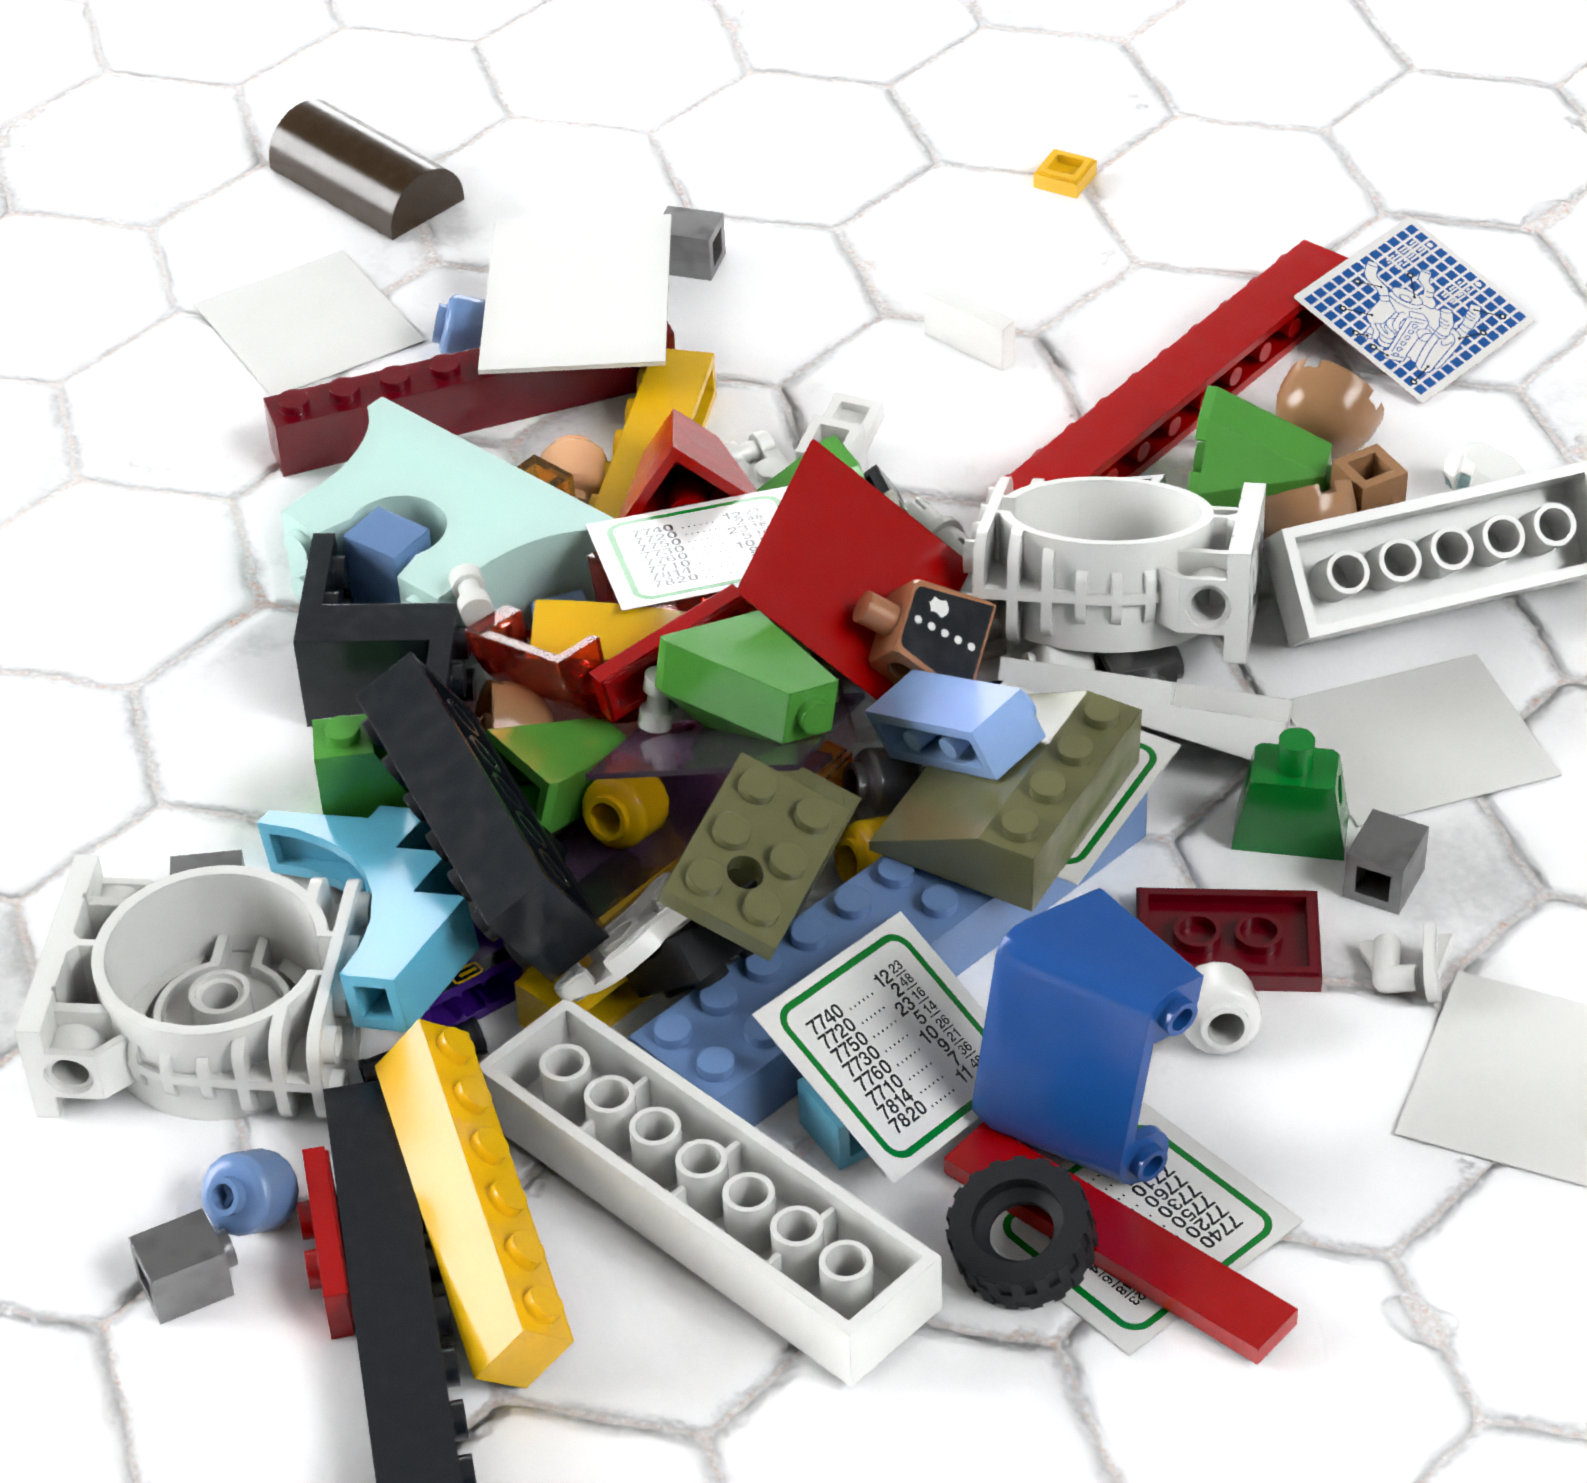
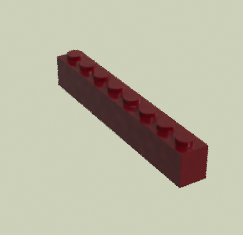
(330, 420)

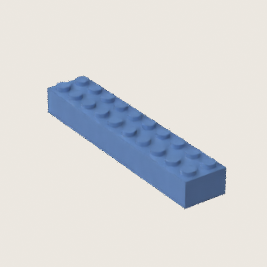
(731, 1057)

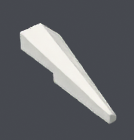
(1196, 713)

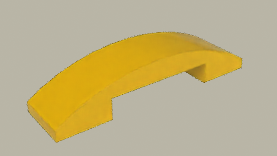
(566, 622)

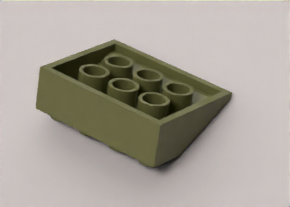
(1023, 828)

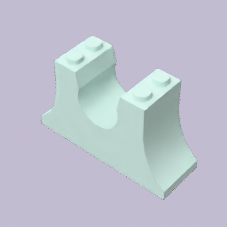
(477, 509)

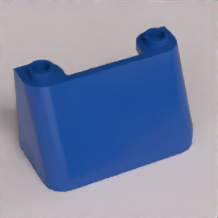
(1075, 1031)

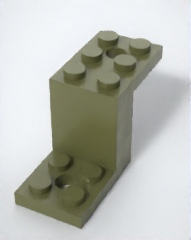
(763, 829)

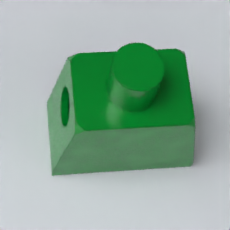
(1293, 800)

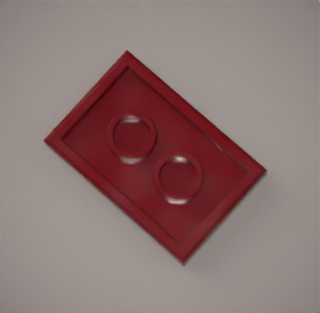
(1259, 931)

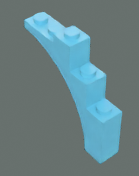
(418, 920)

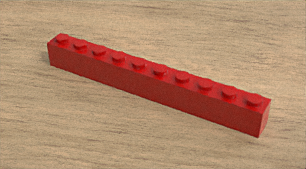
(1165, 397)

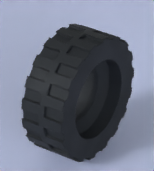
(1030, 1280)

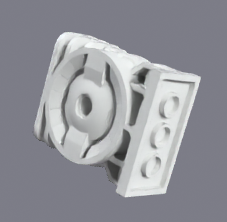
(1118, 564)
(201, 960)

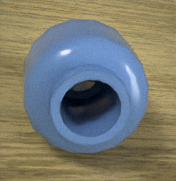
(459, 324)
(249, 1192)

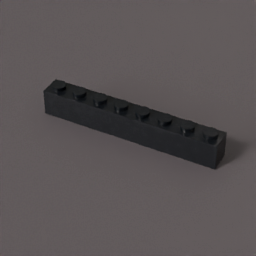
(393, 1300)

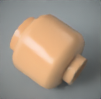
(582, 459)

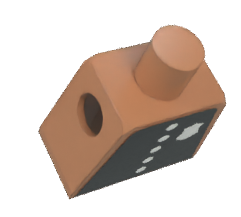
(925, 630)

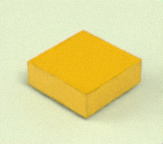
(1065, 173)

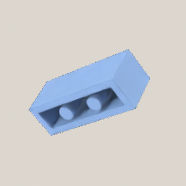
(956, 723)

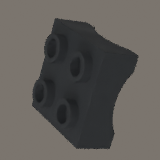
(687, 959)

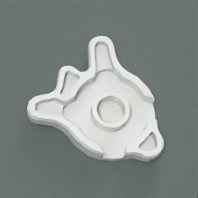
(631, 941)

